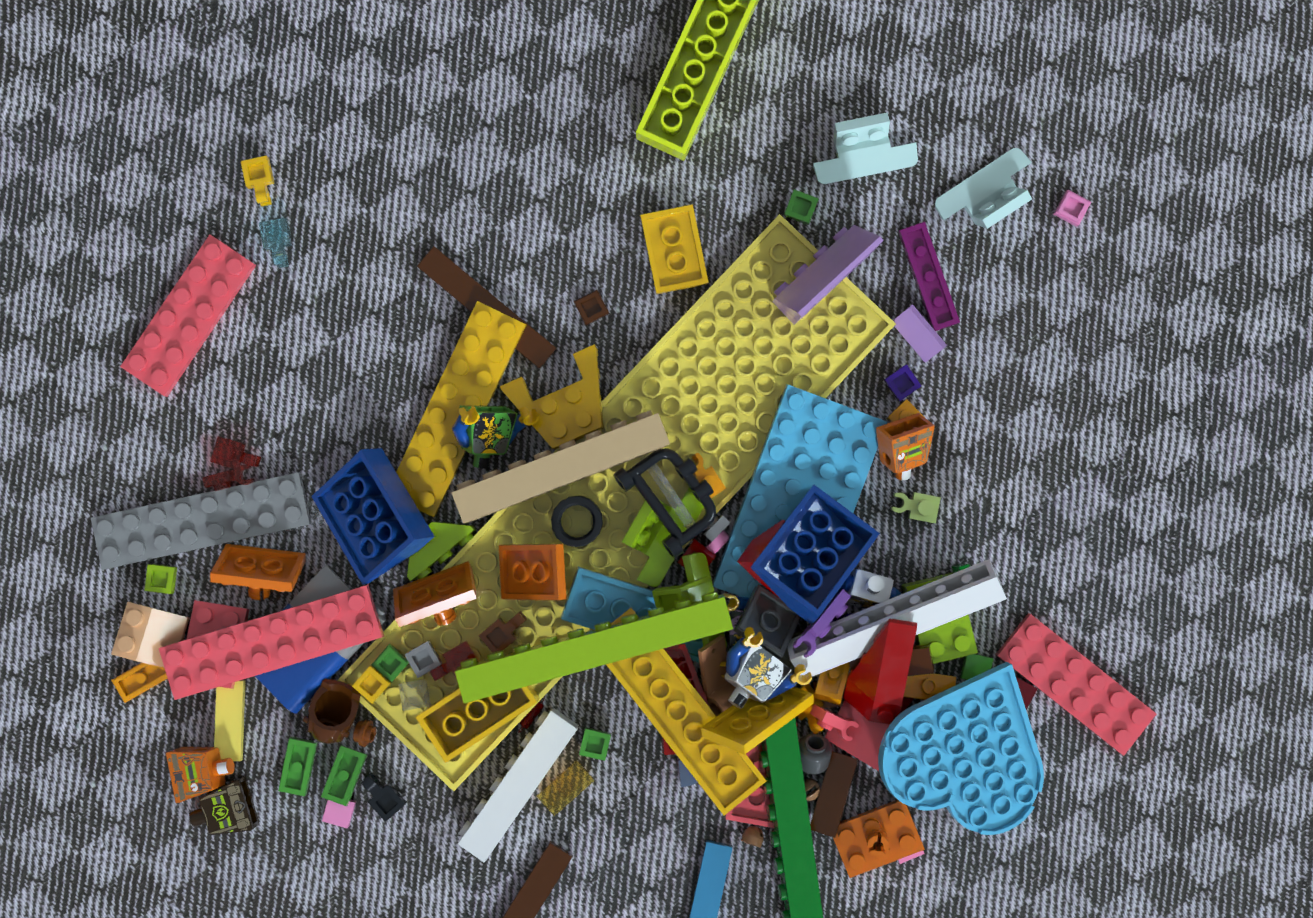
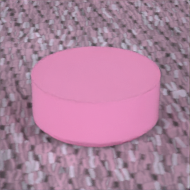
(718, 542)

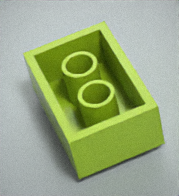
(947, 640)

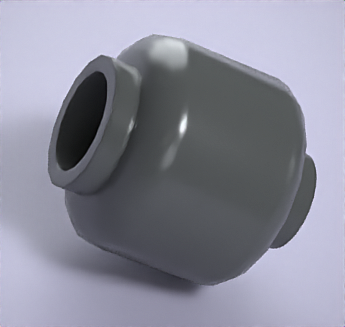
(815, 753)

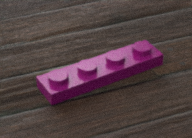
(928, 276)

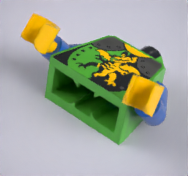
(489, 430)

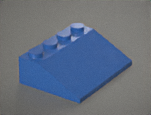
(372, 515)
(814, 553)

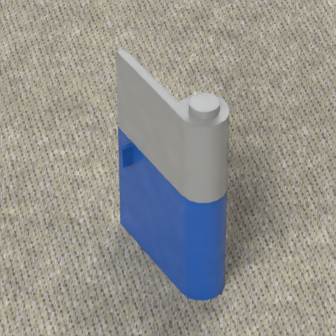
(299, 682)

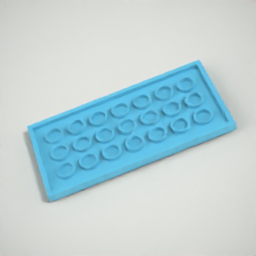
(806, 446)

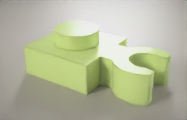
(920, 507)

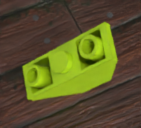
(439, 548)

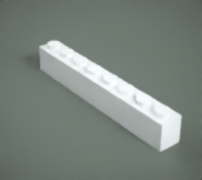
(926, 605)

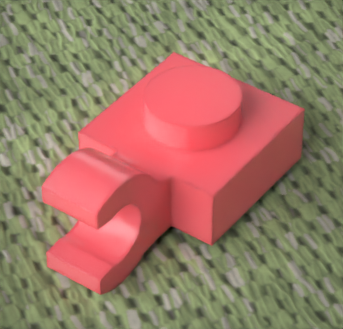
(829, 720)

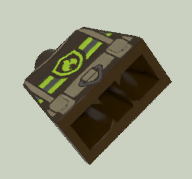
(227, 809)

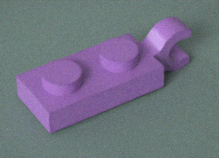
(821, 626)

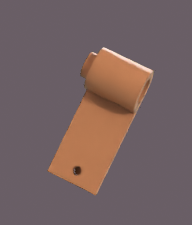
(714, 685)

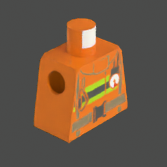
(905, 444)
(197, 771)

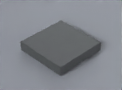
(770, 617)

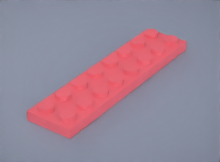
(271, 642)

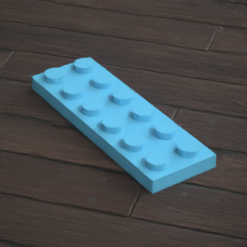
(602, 598)

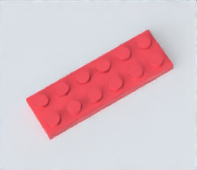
(188, 315)
(1076, 684)

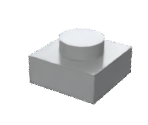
(716, 527)
(423, 659)

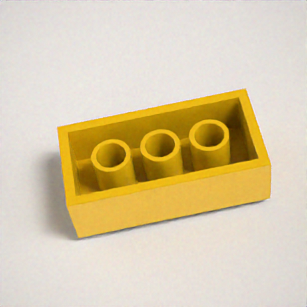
(459, 725)

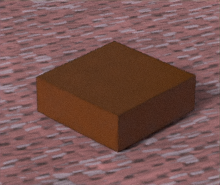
(591, 307)

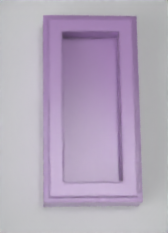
(919, 333)

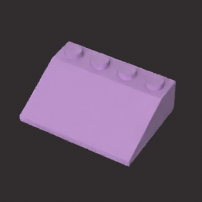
(825, 272)

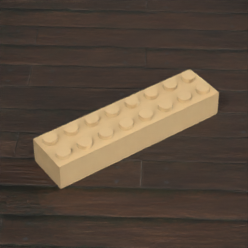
(560, 468)

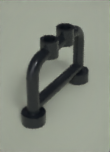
(685, 469)

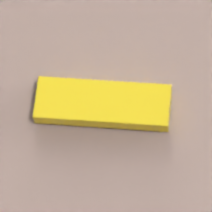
(230, 721)

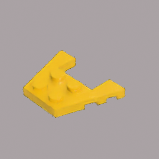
(568, 411)

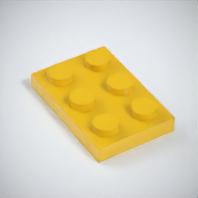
(674, 249)

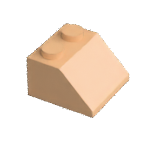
(146, 630)

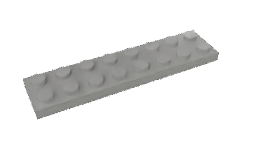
(201, 521)

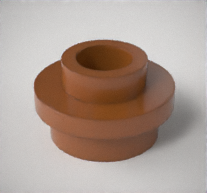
(364, 732)

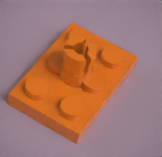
(258, 569)
(532, 571)
(435, 596)
(877, 838)

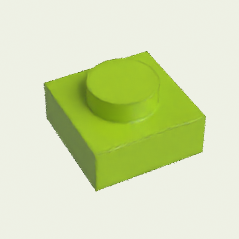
(160, 578)

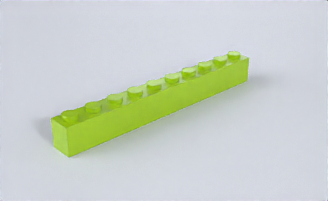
(593, 648)

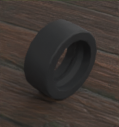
(559, 531)

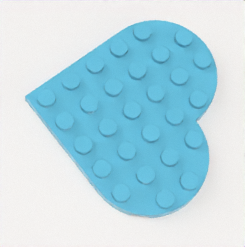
(966, 754)

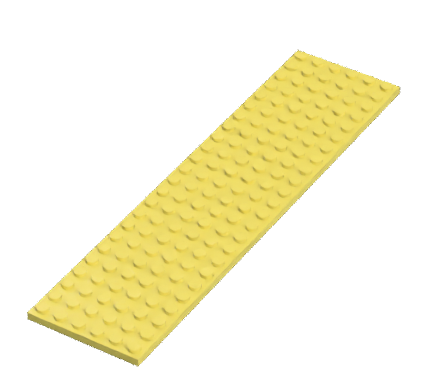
(716, 394)

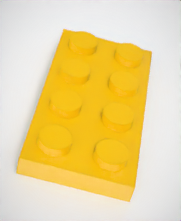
(756, 721)

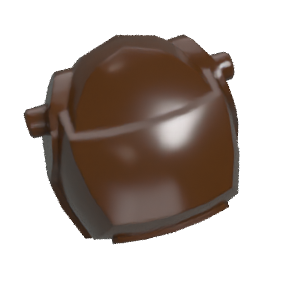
(332, 711)

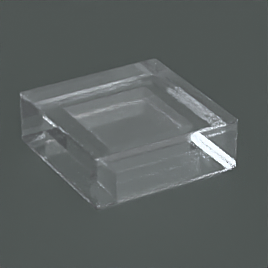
(414, 694)

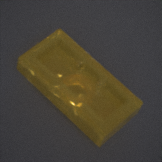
(565, 787)

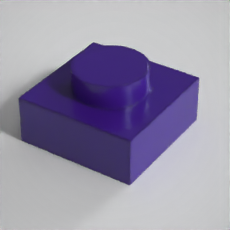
(902, 383)

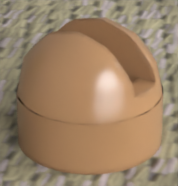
(810, 783)
(753, 836)

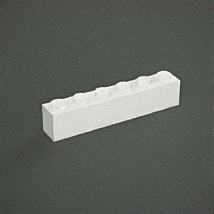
(518, 783)

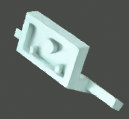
(864, 150)
(989, 192)

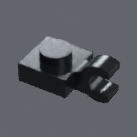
(385, 799)

